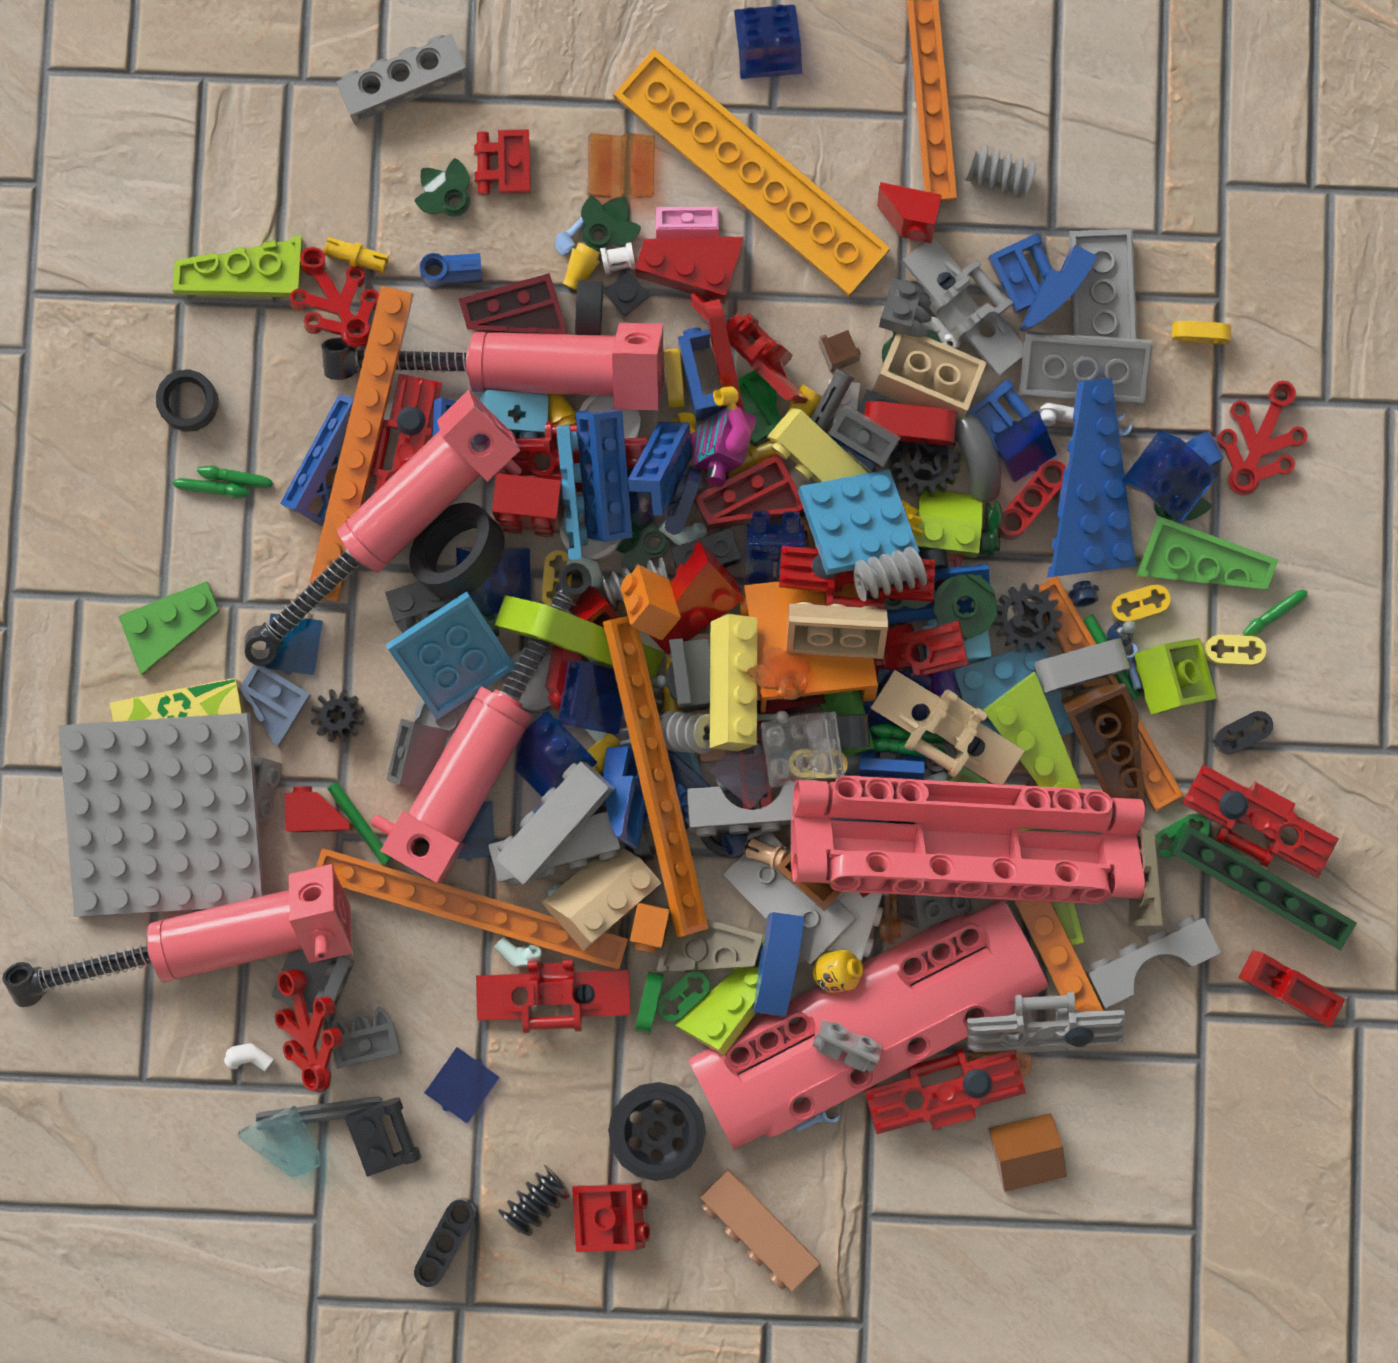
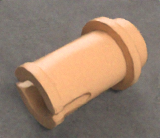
(767, 853)

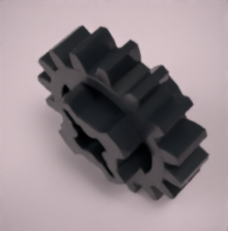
(933, 474)
(1021, 607)

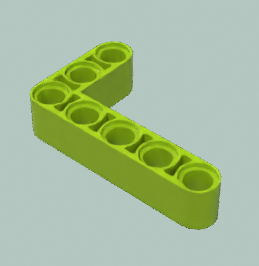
(564, 631)

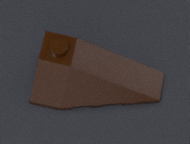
(1110, 737)

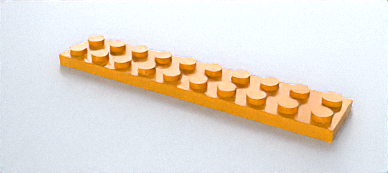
(751, 172)

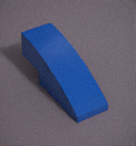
(1058, 286)
(626, 802)
(778, 963)

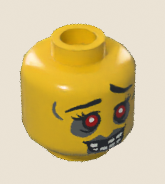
(837, 971)

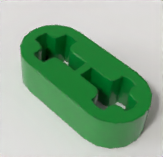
(1173, 829)
(677, 990)
(649, 1002)

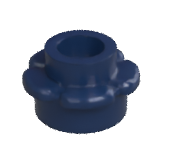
(1083, 594)

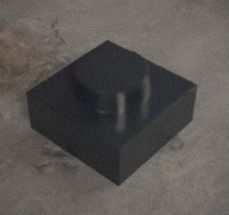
(626, 294)

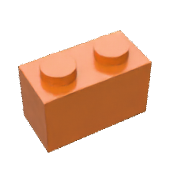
(649, 602)
(649, 927)

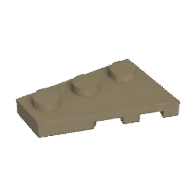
(1147, 910)
(710, 949)

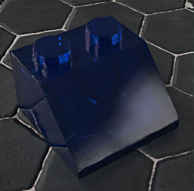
(548, 752)

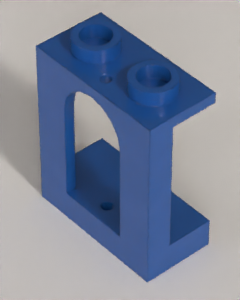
(694, 340)
(889, 768)

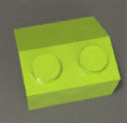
(950, 523)
(1175, 675)

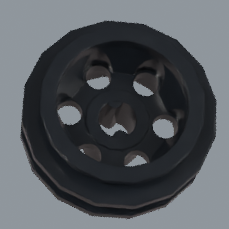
(673, 1161)

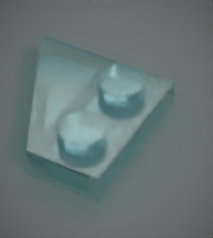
(284, 1142)

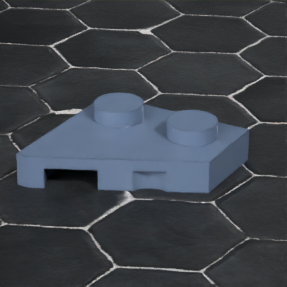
(273, 701)

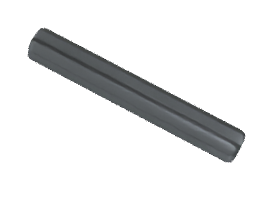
(326, 1111)

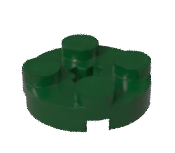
(964, 587)

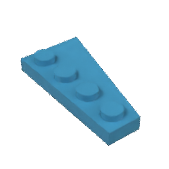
(573, 503)

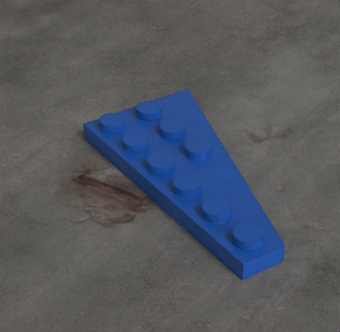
(1093, 498)

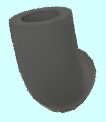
(981, 458)

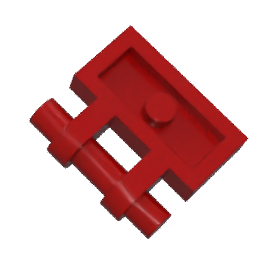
(513, 162)

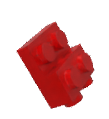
(610, 1217)

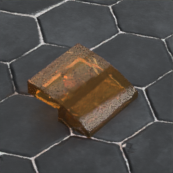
(621, 165)

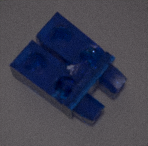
(765, 544)

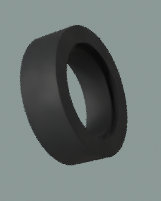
(475, 568)

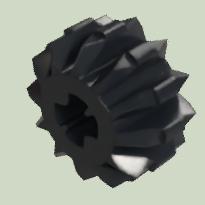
(342, 725)

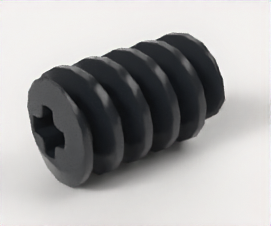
(535, 1202)

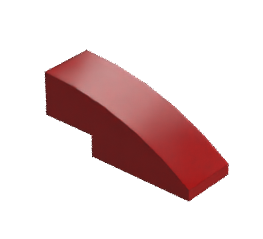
(1291, 988)

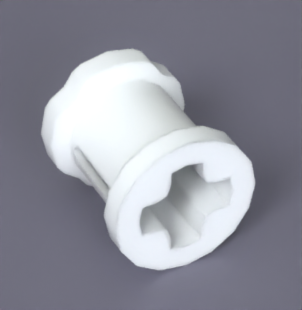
(618, 259)

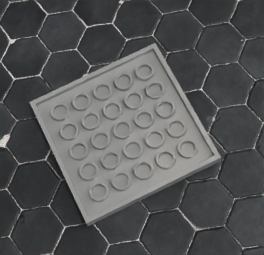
(161, 814)

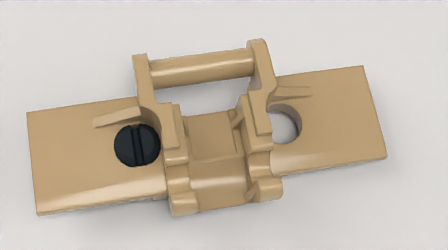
(953, 720)

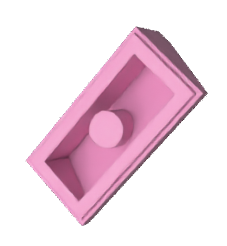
(687, 222)

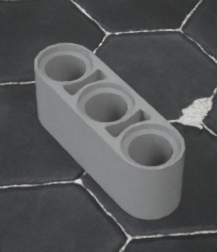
(1082, 665)

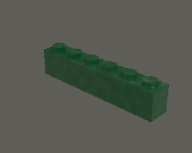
(1262, 886)

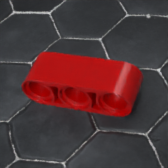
(915, 422)
(1039, 486)

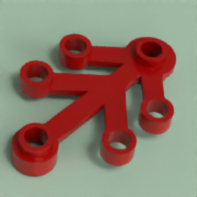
(335, 303)
(1259, 443)
(315, 1070)

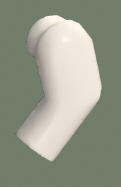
(945, 336)
(1052, 412)
(245, 1054)

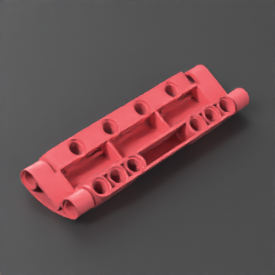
(966, 840)
(879, 1008)

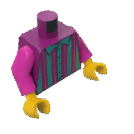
(722, 439)

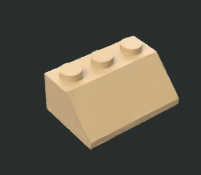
(929, 374)
(836, 630)
(601, 896)

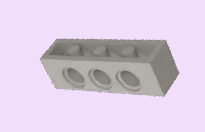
(394, 93)

